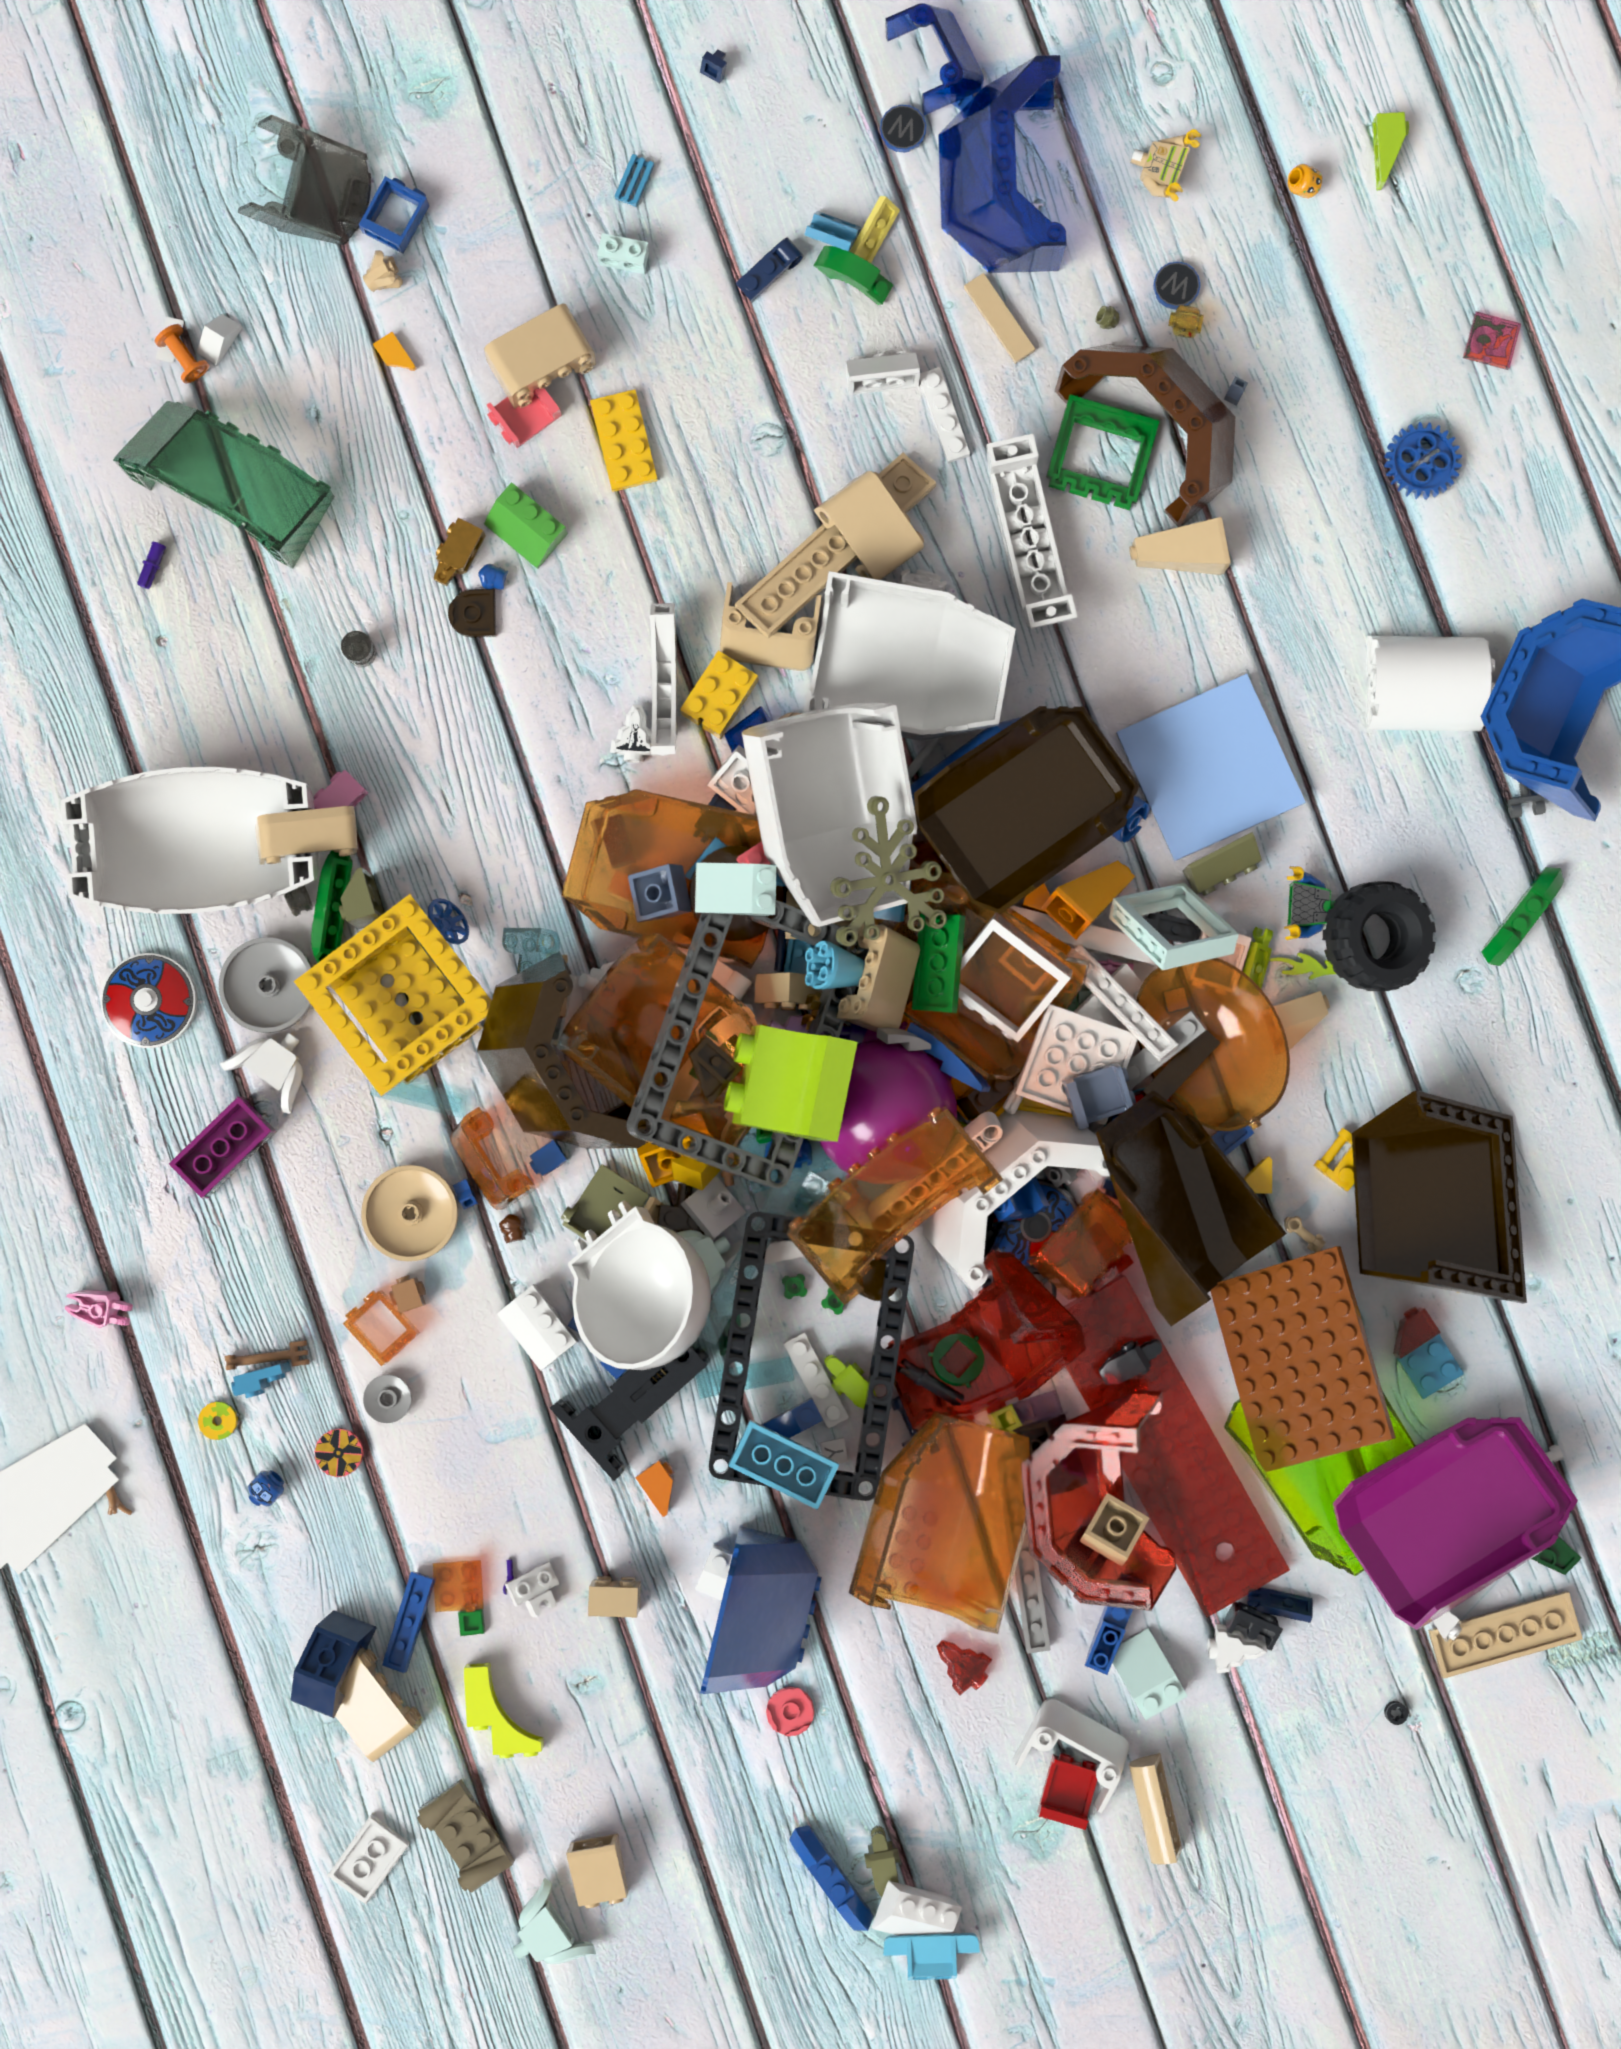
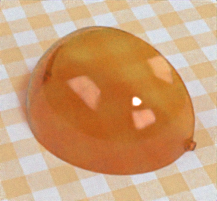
(1252, 1062)

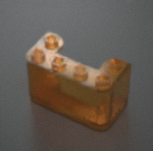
(1083, 1245)

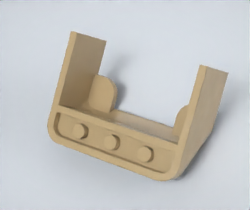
(779, 651)
(306, 833)

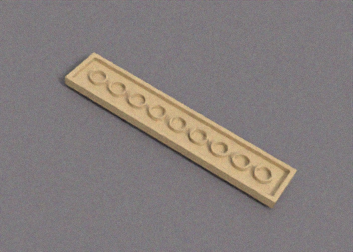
(806, 569)

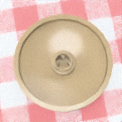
(409, 1213)

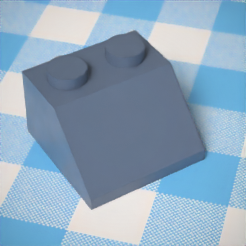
(659, 893)

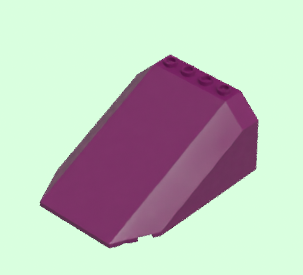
(1453, 1515)

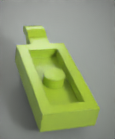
(1258, 955)

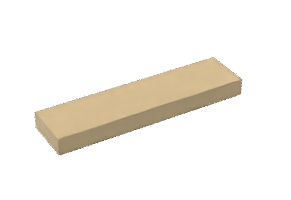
(999, 318)

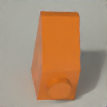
(658, 1484)

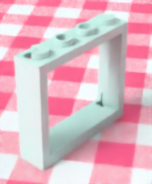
(1127, 913)

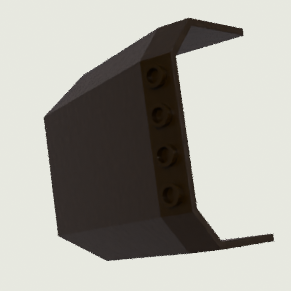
(1025, 804)
(1182, 1204)

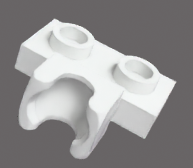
(534, 1588)

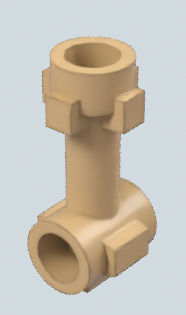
(1294, 1224)

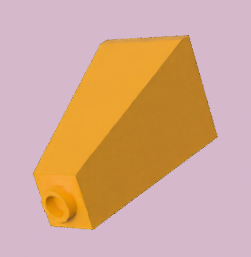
(1085, 898)

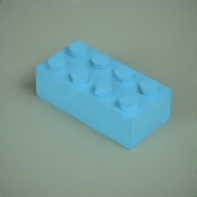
(783, 1464)

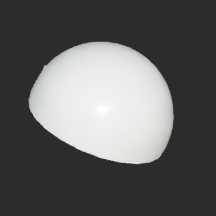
(638, 1291)

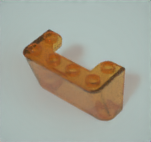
(498, 1191)

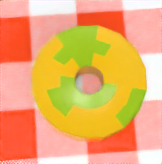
(210, 1428)

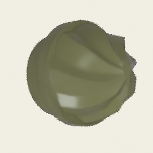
(1107, 317)

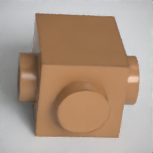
(407, 1294)

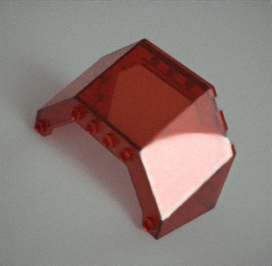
(1023, 1341)
(1063, 1491)

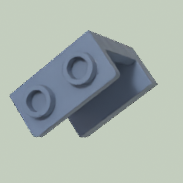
(1098, 1094)

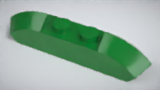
(1523, 916)
(327, 920)

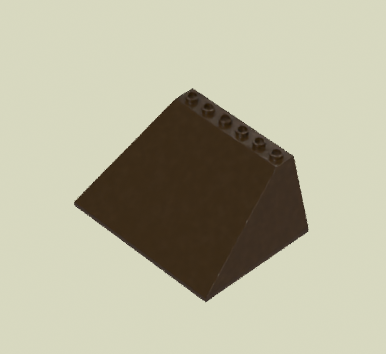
(1440, 1198)

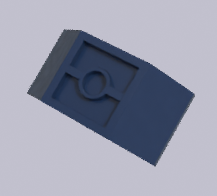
(328, 1661)

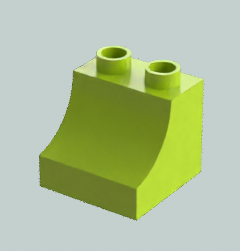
(791, 1082)

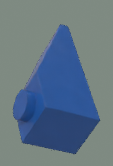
(795, 1419)

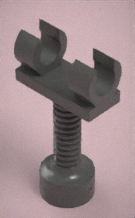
(1515, 808)

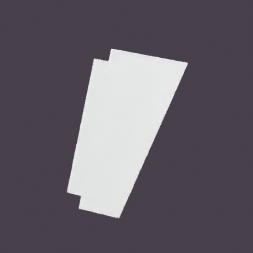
(49, 1493)

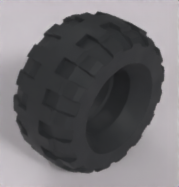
(1408, 929)

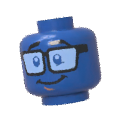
(265, 1488)

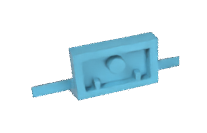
(931, 1954)

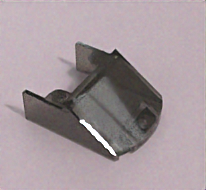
(325, 186)

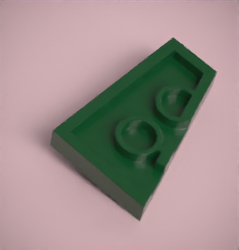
(1558, 1557)

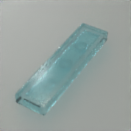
(427, 1098)
(758, 1375)

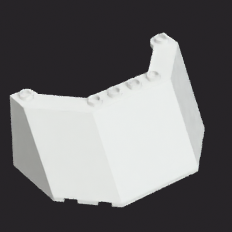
(1026, 1147)

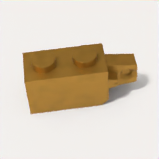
(458, 550)

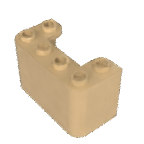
(538, 354)

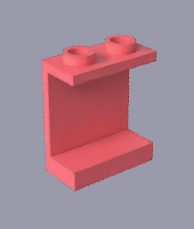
(525, 422)

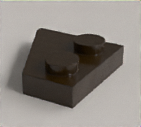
(712, 1068)

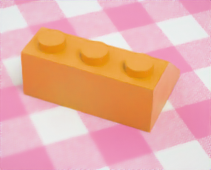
(658, 1162)

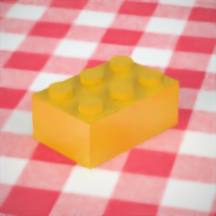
(719, 694)

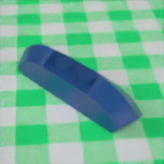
(831, 1878)

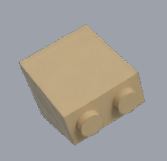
(597, 1870)

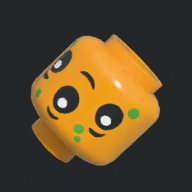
(1304, 181)

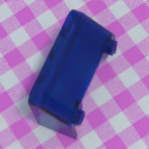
(961, 74)

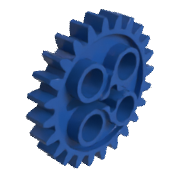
(1410, 444)

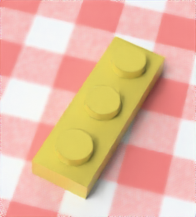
(875, 229)

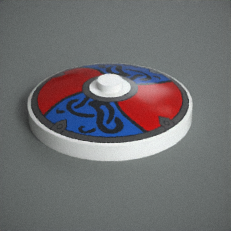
(149, 1000)

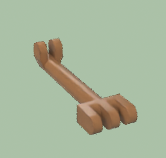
(293, 1354)

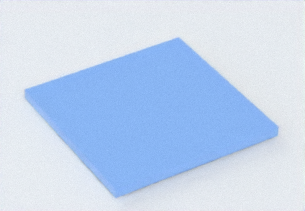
(1210, 767)

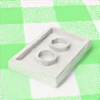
(368, 1859)

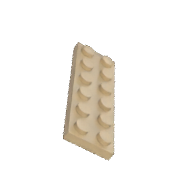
(1507, 1634)

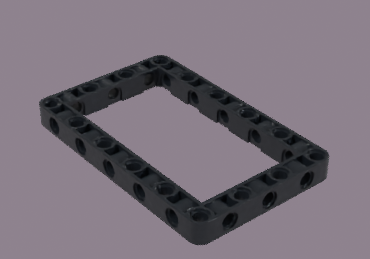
(882, 1365)

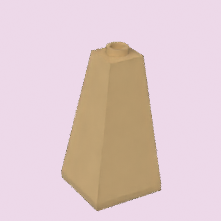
(1187, 548)

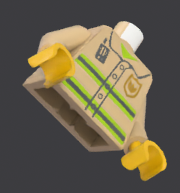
(1165, 163)

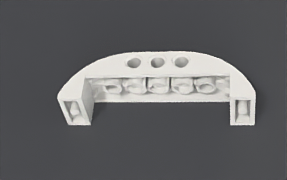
(1028, 532)

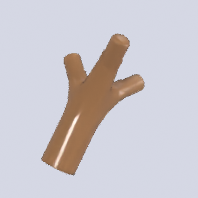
(115, 1503)

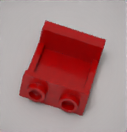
(1068, 1791)

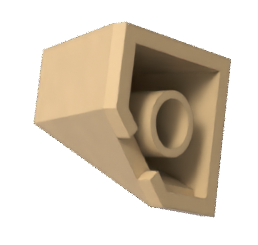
(1302, 1015)

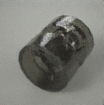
(358, 649)

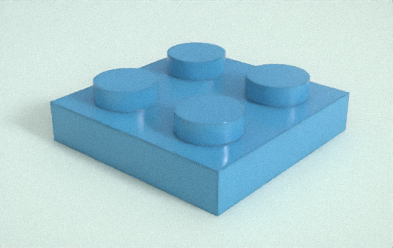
(1430, 1367)

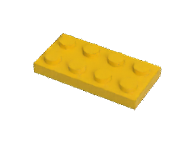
(623, 440)

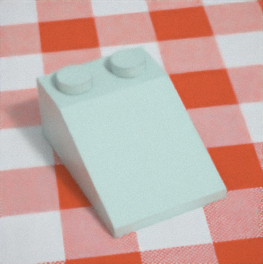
(735, 888)
(1147, 1674)

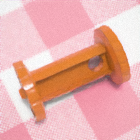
(170, 338)

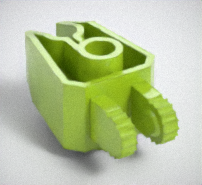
(848, 1380)

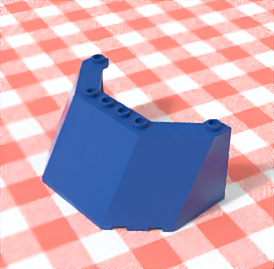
(1550, 698)

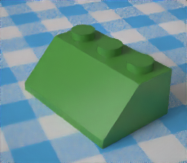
(525, 525)

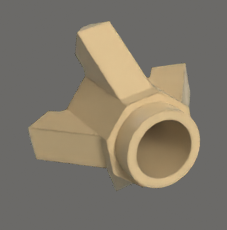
(382, 273)

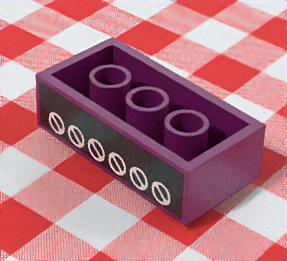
(222, 1147)

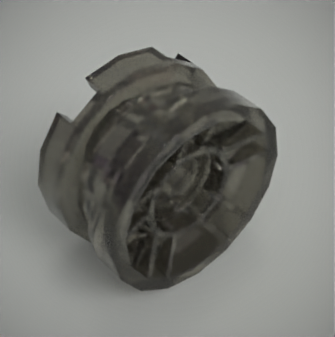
(298, 901)

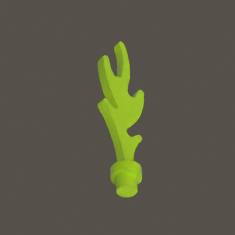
(1309, 964)

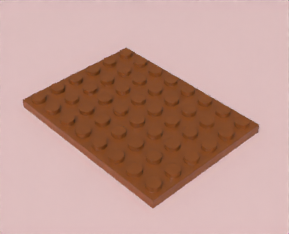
(1301, 1360)

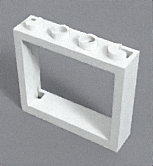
(1031, 950)

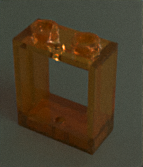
(355, 1314)

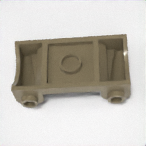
(466, 1836)

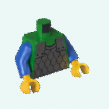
(1307, 904)

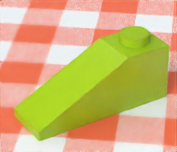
(1388, 135)

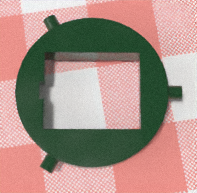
(944, 1347)

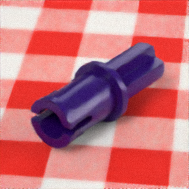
(151, 565)

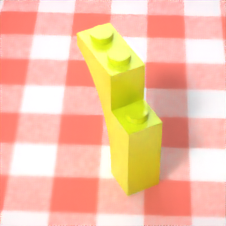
(485, 1710)

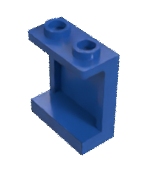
(1024, 1203)

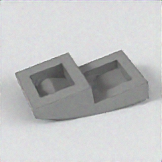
(907, 1039)

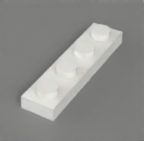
(943, 415)
(816, 1380)

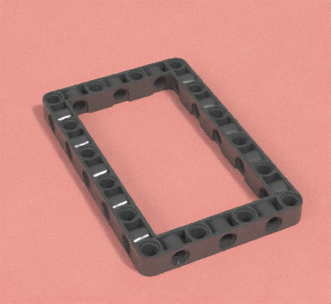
(669, 1051)

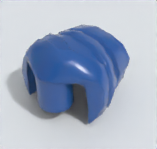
(492, 577)

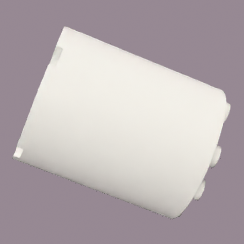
(1427, 682)

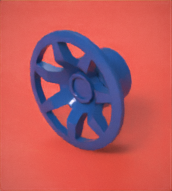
(446, 924)

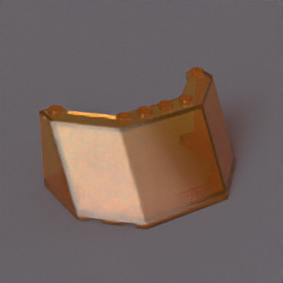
(889, 1198)

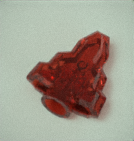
(964, 1666)

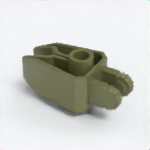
(882, 1859)

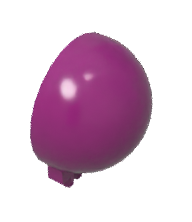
(886, 1095)

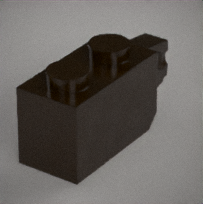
(976, 1102)

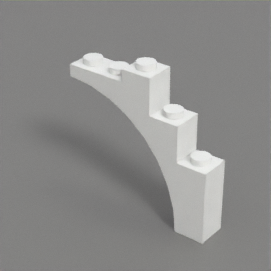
(664, 679)

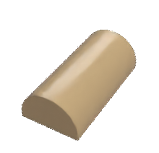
(1156, 1809)

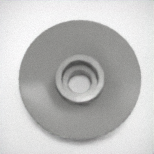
(375, 1402)

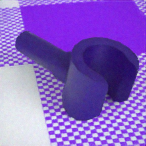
(510, 1576)

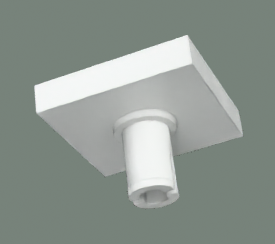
(713, 1208)

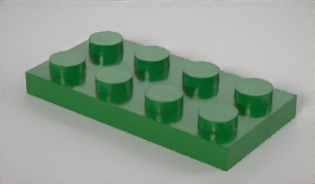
(939, 966)

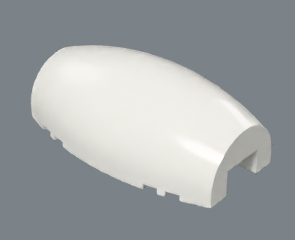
(182, 840)

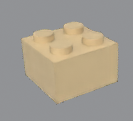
(783, 990)
(1114, 1529)
(614, 1598)

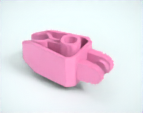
(98, 1307)

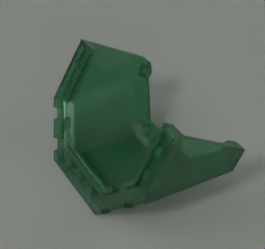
(228, 477)

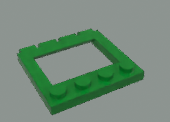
(1108, 420)

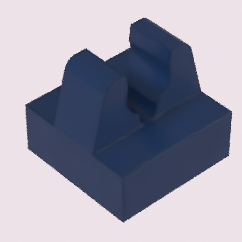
(714, 66)

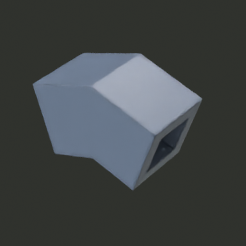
(1235, 390)

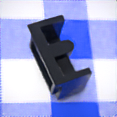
(1255, 1622)

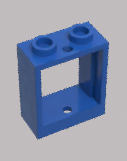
(384, 235)

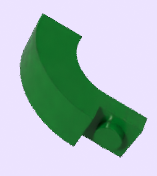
(855, 271)

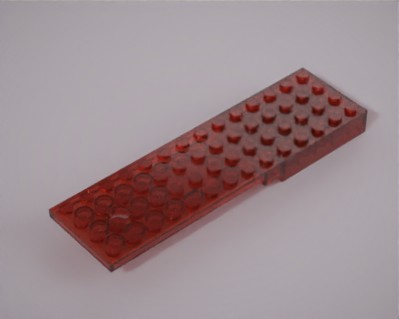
(1180, 1465)

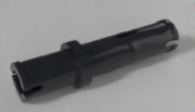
(922, 1378)

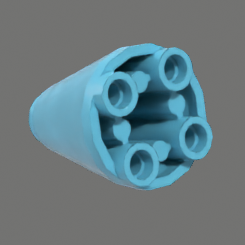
(832, 967)

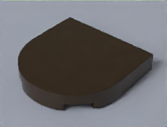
(474, 613)

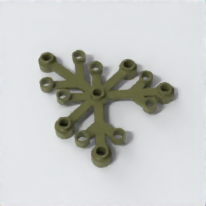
(884, 849)

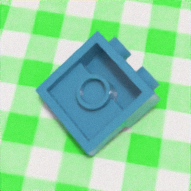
(254, 1382)

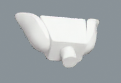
(273, 1064)

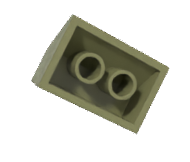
(1223, 865)
(361, 900)

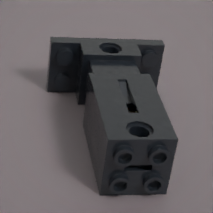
(632, 1400)

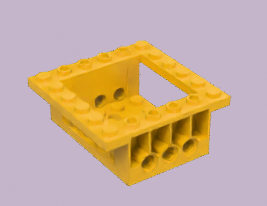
(356, 977)

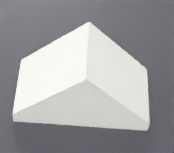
(218, 338)

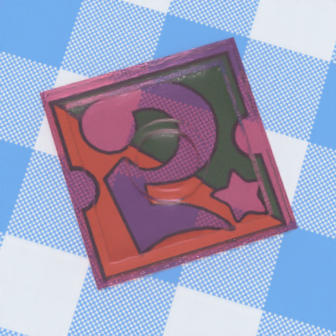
(1491, 340)

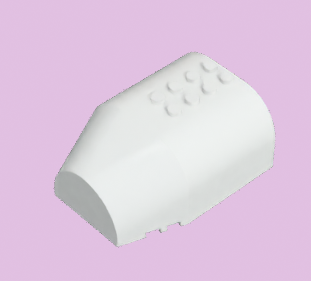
(912, 650)
(814, 789)

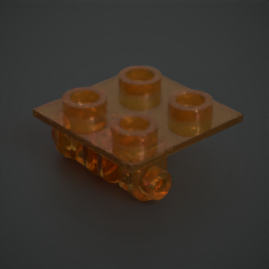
(458, 1586)

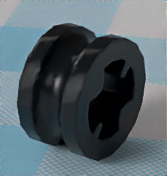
(1393, 1706)

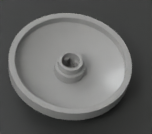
(260, 985)

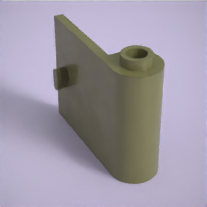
(599, 1199)

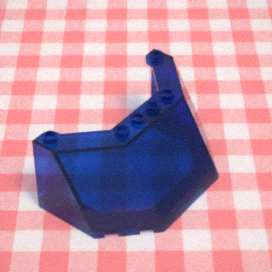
(979, 175)

